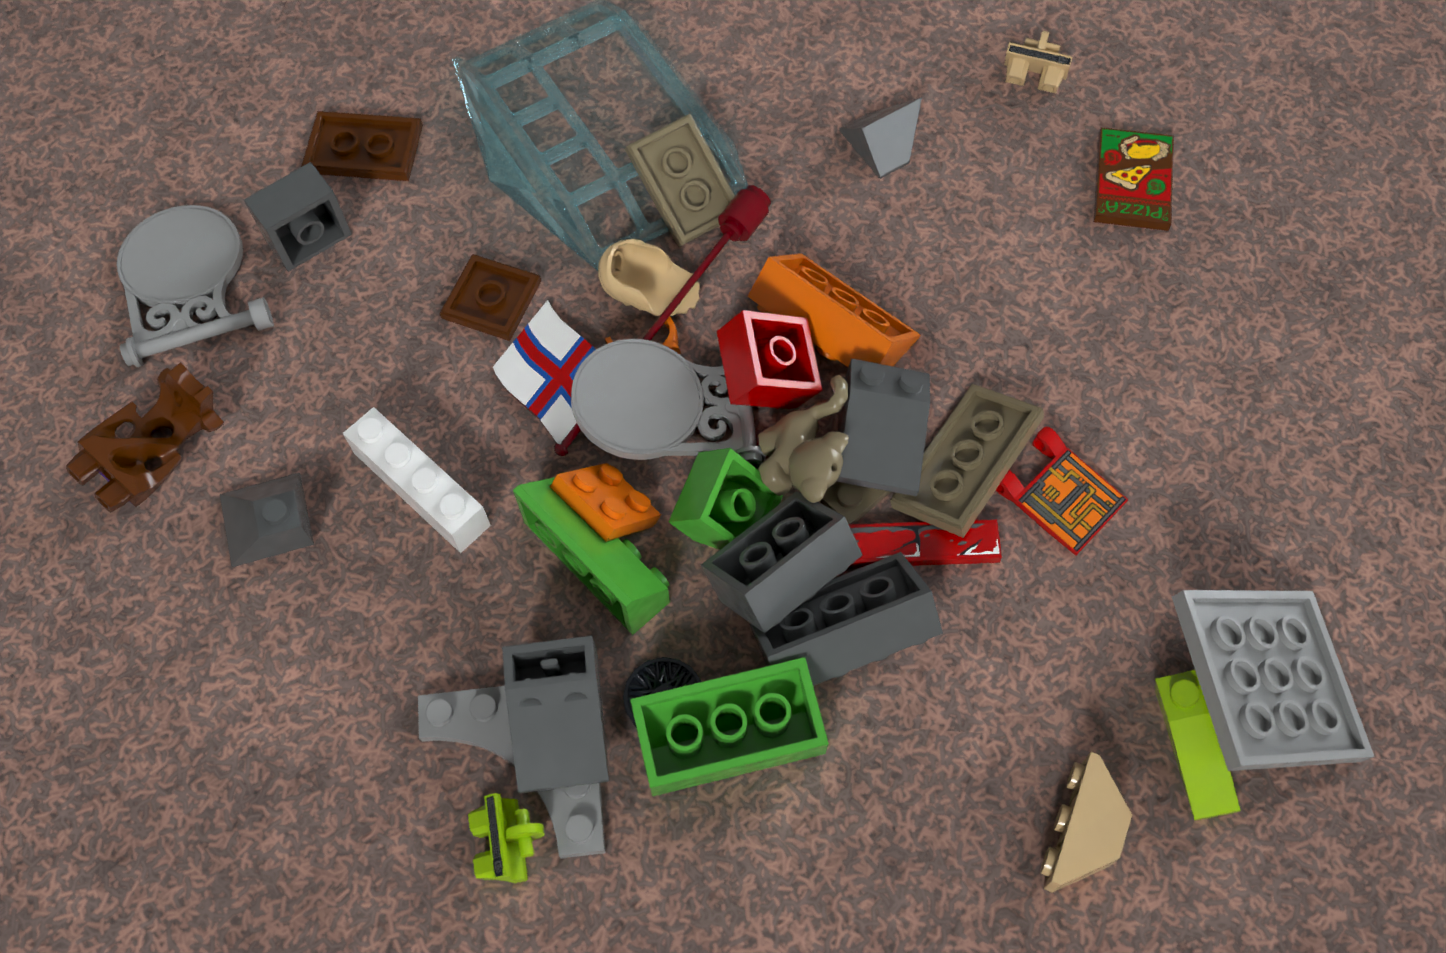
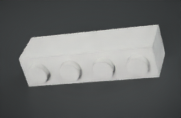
(417, 479)

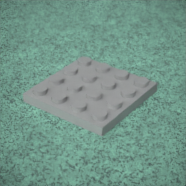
(1271, 679)

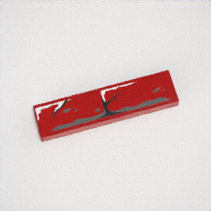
(927, 544)

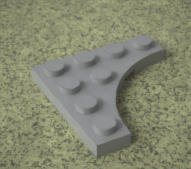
(482, 720)

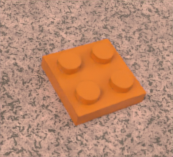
(606, 501)

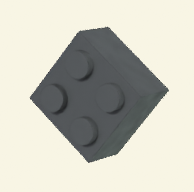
(298, 216)

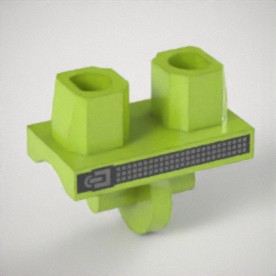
(509, 839)

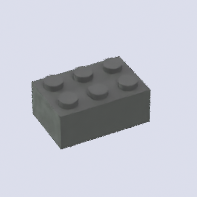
(782, 560)

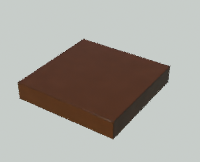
(490, 297)

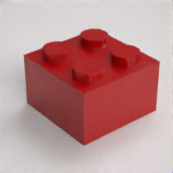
(768, 360)

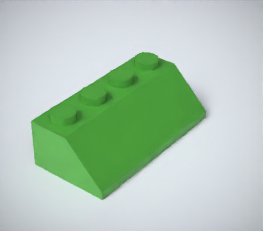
(606, 569)
(729, 726)

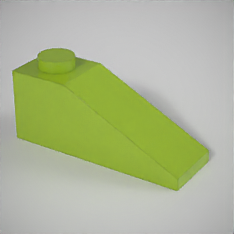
(1196, 746)

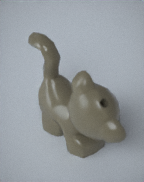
(798, 456)

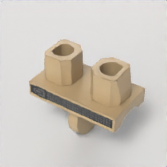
(1039, 58)

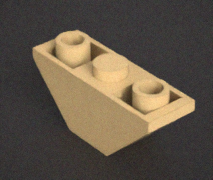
(1089, 828)

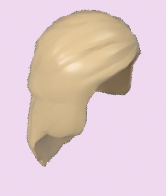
(644, 277)

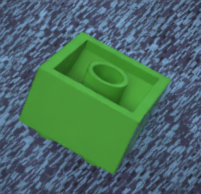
(721, 498)

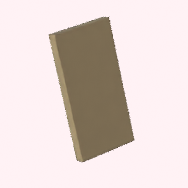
(969, 459)

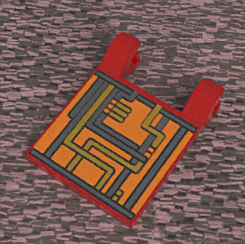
(1065, 496)

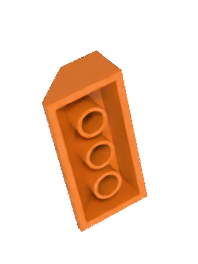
(838, 317)

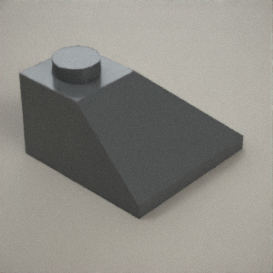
(266, 519)

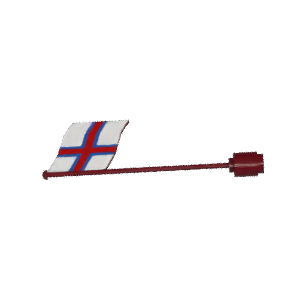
(548, 352)

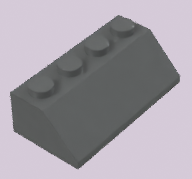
(855, 620)

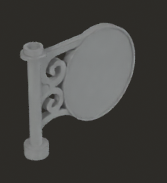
(181, 263)
(649, 400)

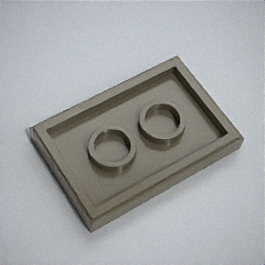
(681, 178)

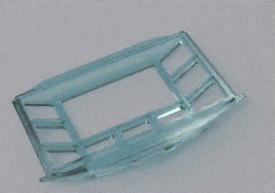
(526, 173)

